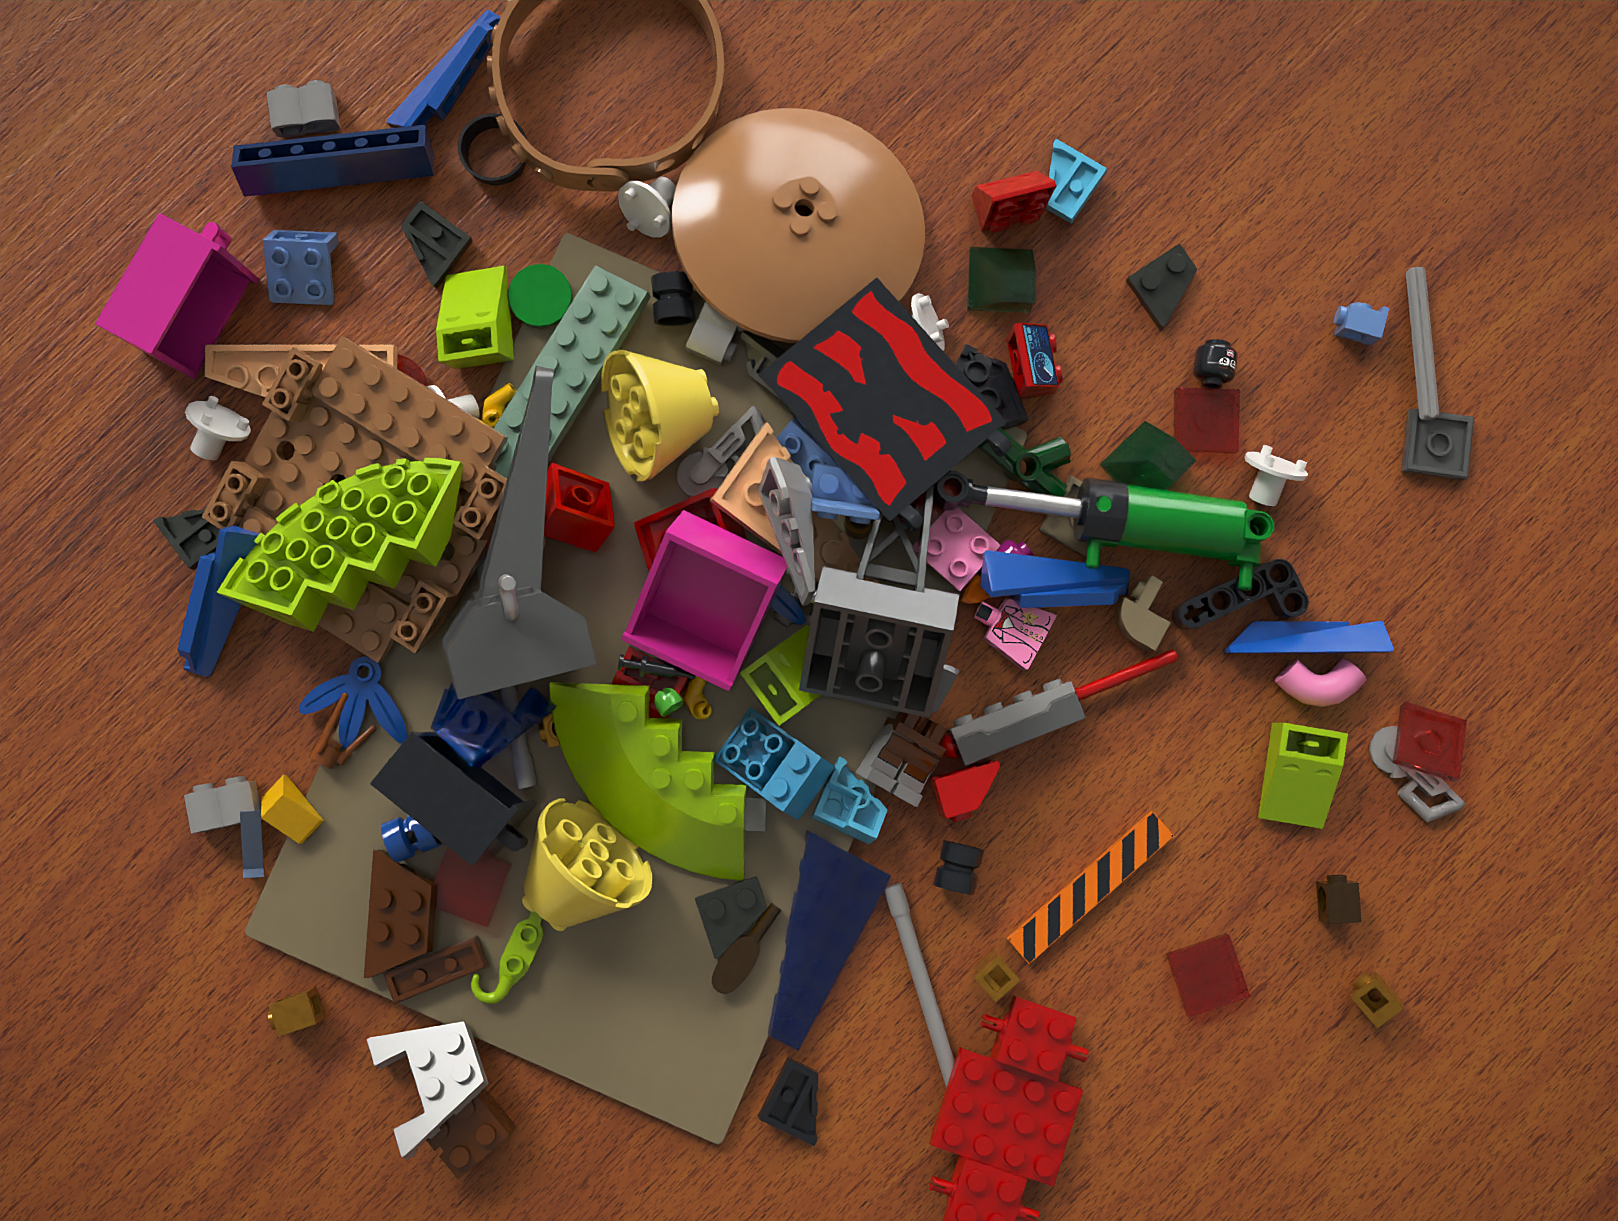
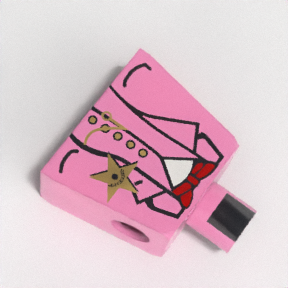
(1015, 630)

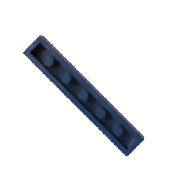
(333, 160)

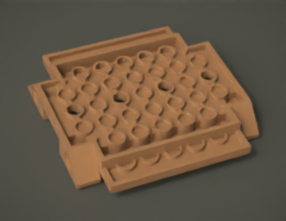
(354, 418)

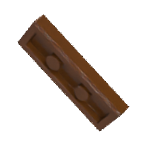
(436, 969)

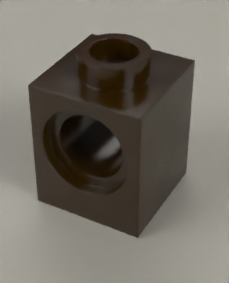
(1338, 900)

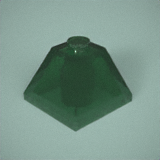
(1001, 279)
(1148, 459)

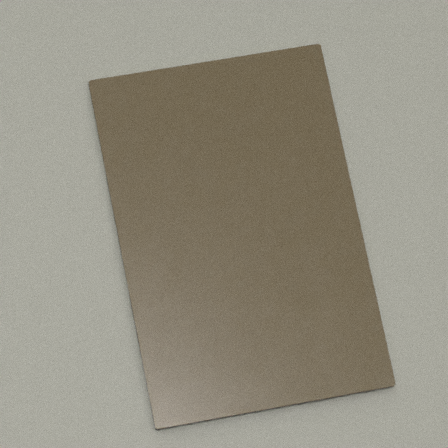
(629, 992)

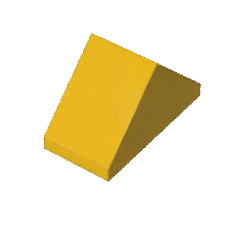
(289, 810)

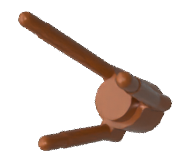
(327, 750)

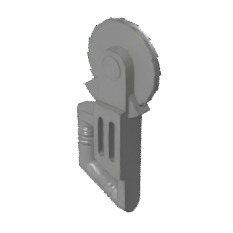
(708, 468)
(1382, 754)

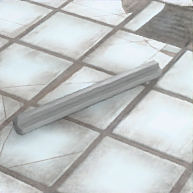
(1422, 343)

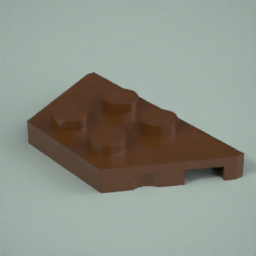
(398, 915)

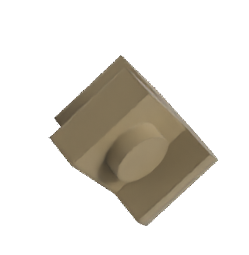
(1136, 621)

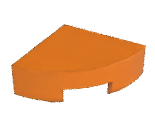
(973, 592)

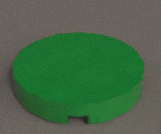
(540, 295)

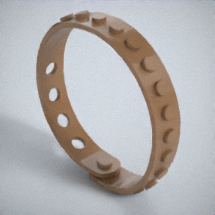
(606, 173)

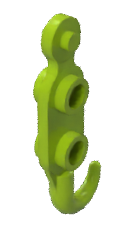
(515, 959)

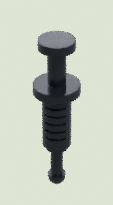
(652, 668)

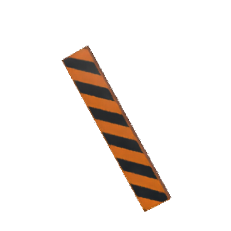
(1090, 887)

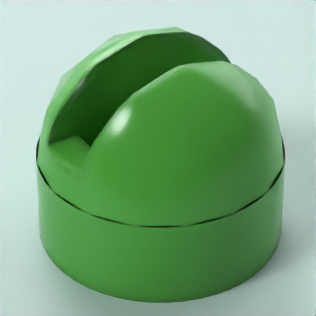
(667, 701)

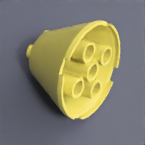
(654, 410)
(582, 867)

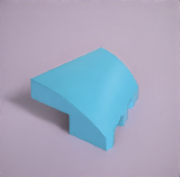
(849, 805)

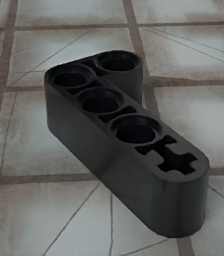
(1234, 597)

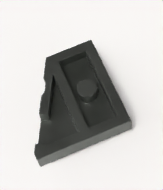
(435, 242)
(1163, 283)
(189, 535)
(730, 912)

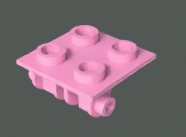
(957, 547)

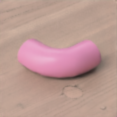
(1321, 689)

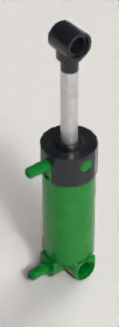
(1135, 517)

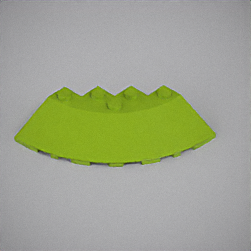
(346, 538)
(646, 783)

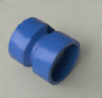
(401, 841)

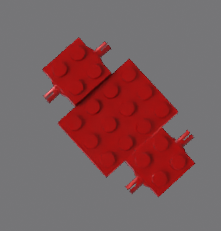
(1007, 1114)

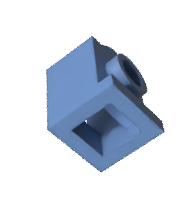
(1360, 322)

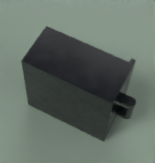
(453, 799)

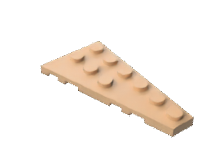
(257, 366)
(741, 501)

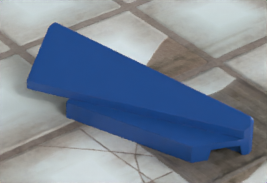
(449, 78)
(1051, 582)
(208, 613)
(1311, 638)

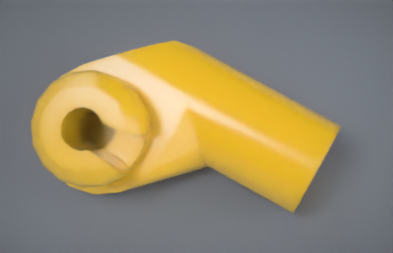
(495, 404)
(695, 700)

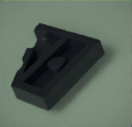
(793, 1101)

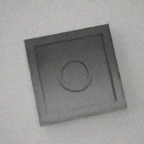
(1437, 445)

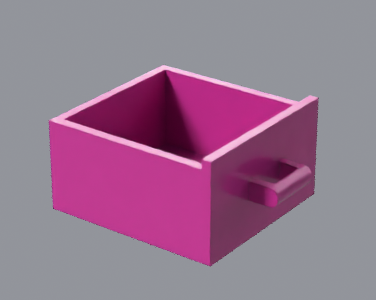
(177, 294)
(705, 600)

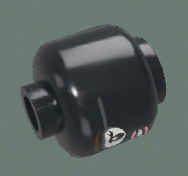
(1215, 363)

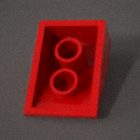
(653, 527)

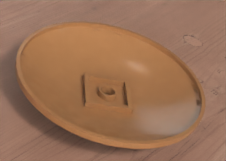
(766, 261)

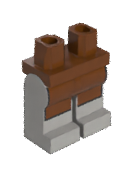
(904, 758)

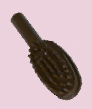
(742, 955)

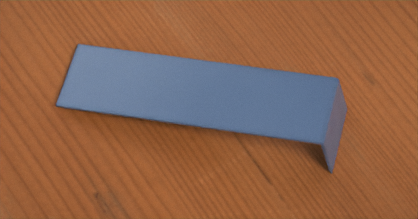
(252, 844)

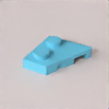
(1075, 180)

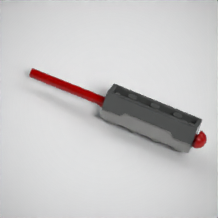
(1034, 714)

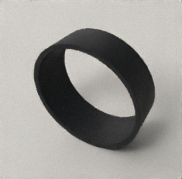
(470, 131)

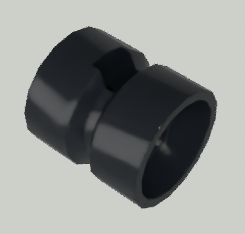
(673, 305)
(958, 867)

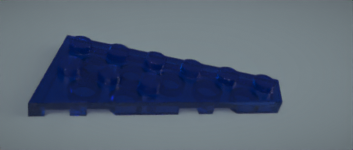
(825, 922)

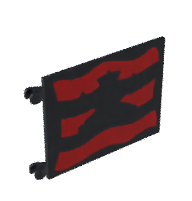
(884, 401)

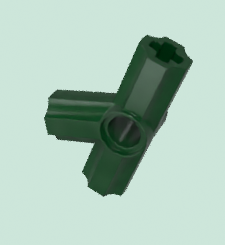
(1038, 461)

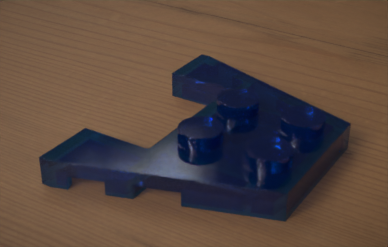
(482, 725)

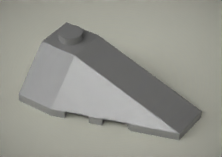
(789, 509)

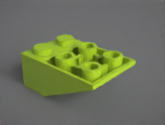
(475, 319)
(778, 675)
(1301, 774)

